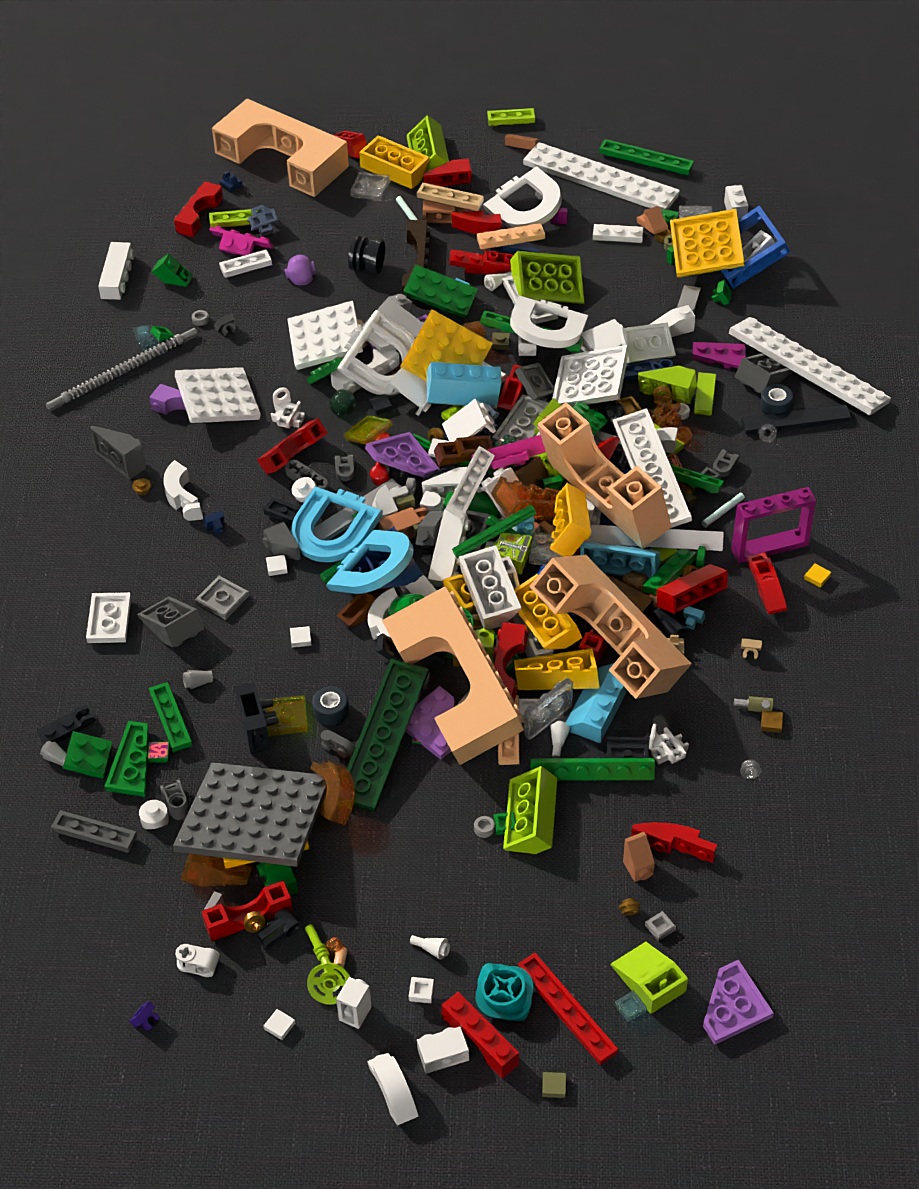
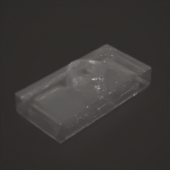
(688, 211)

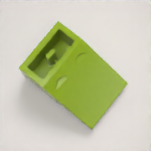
(678, 379)
(651, 976)

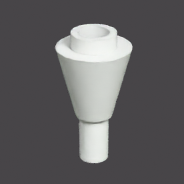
(494, 280)
(559, 733)
(436, 946)

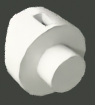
(302, 488)
(153, 814)

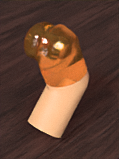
(336, 945)

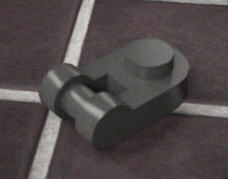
(725, 463)
(344, 468)
(334, 742)

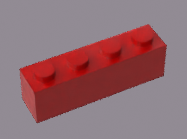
(691, 588)

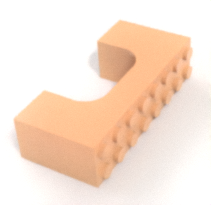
(314, 154)
(628, 499)
(647, 658)
(488, 711)

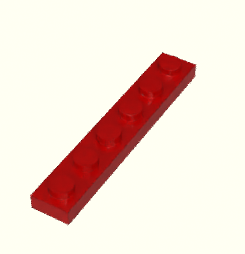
(569, 1009)

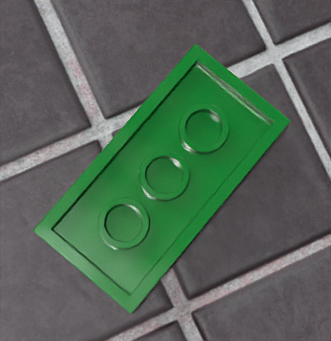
(440, 291)

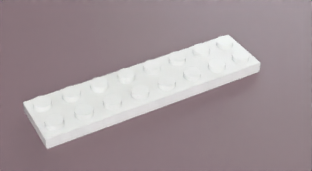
(645, 450)

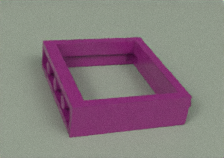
(769, 506)

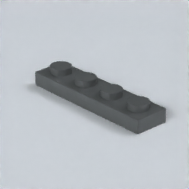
(94, 831)

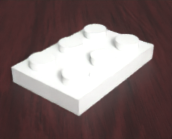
(648, 342)
(108, 617)

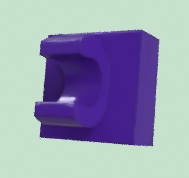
(142, 1015)

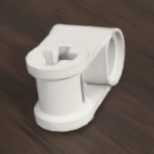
(198, 961)

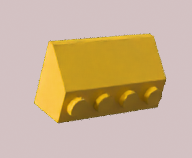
(394, 160)
(550, 629)

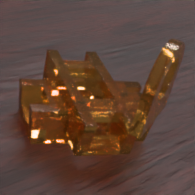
(662, 405)

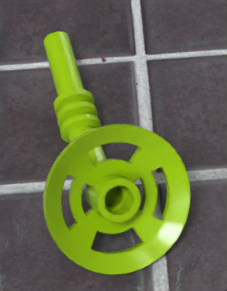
(329, 977)

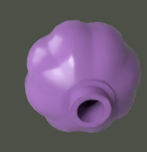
(300, 270)

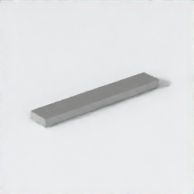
(343, 519)

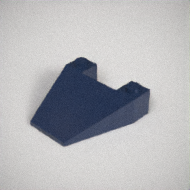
(375, 559)

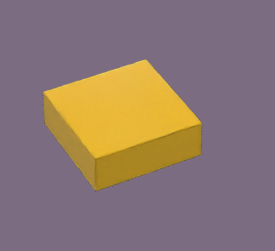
(817, 575)

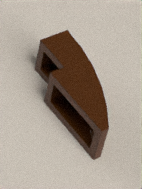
(460, 450)
(358, 608)

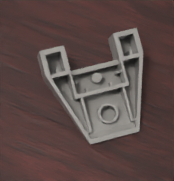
(398, 310)

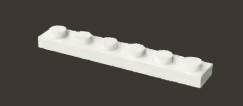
(469, 482)

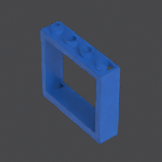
(764, 258)

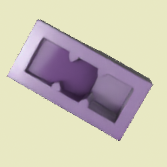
(166, 399)

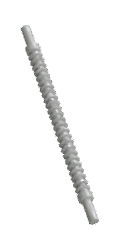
(66, 396)

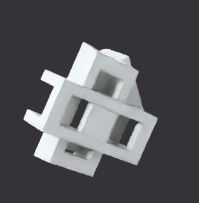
(283, 416)
(666, 750)

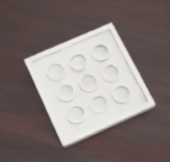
(322, 334)
(591, 376)
(217, 395)

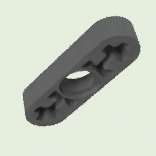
(302, 470)

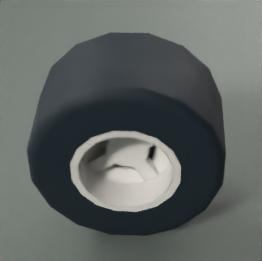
(776, 399)
(330, 705)

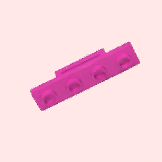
(237, 243)
(516, 452)

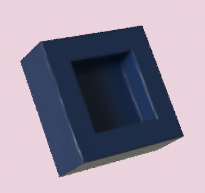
(230, 182)
(214, 521)

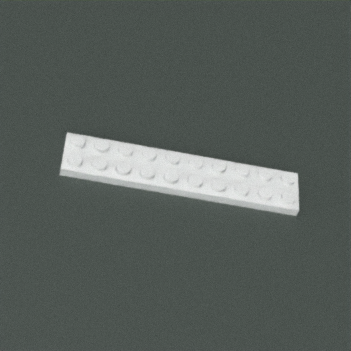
(601, 177)
(810, 365)

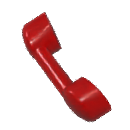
(379, 472)

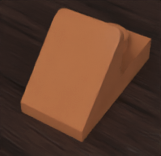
(653, 220)

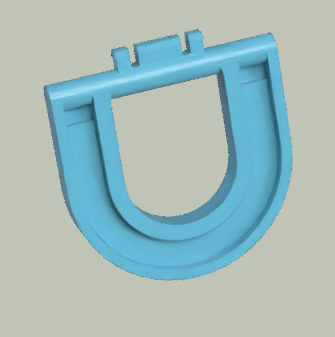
(378, 540)
(339, 548)

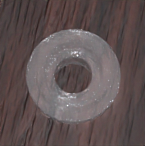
(773, 433)
(750, 769)

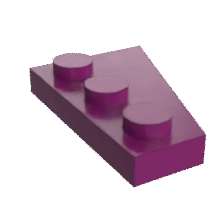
(722, 353)

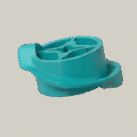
(507, 983)

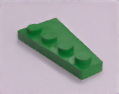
(130, 762)

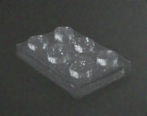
(548, 708)

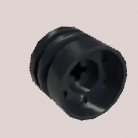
(366, 254)

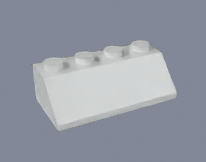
(489, 587)

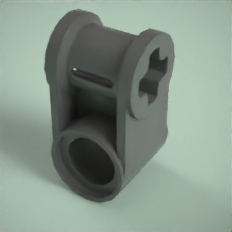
(175, 800)

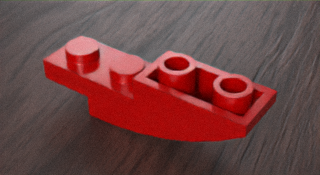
(488, 263)
(767, 583)
(685, 839)

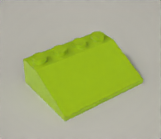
(548, 277)

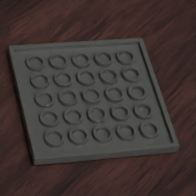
(252, 814)

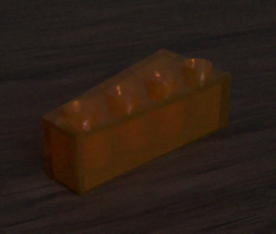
(515, 497)

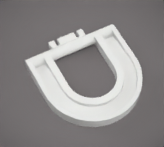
(541, 214)
(565, 337)
(361, 373)

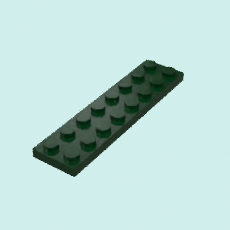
(385, 731)

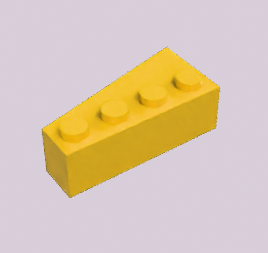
(570, 521)
(548, 670)

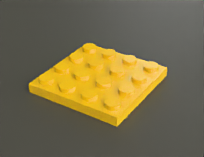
(707, 243)
(445, 343)

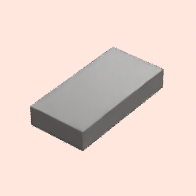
(689, 297)

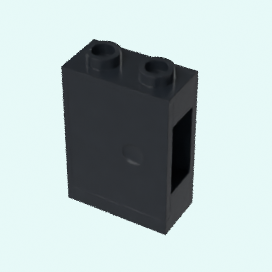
(253, 718)

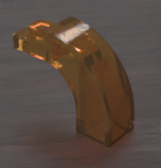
(340, 791)

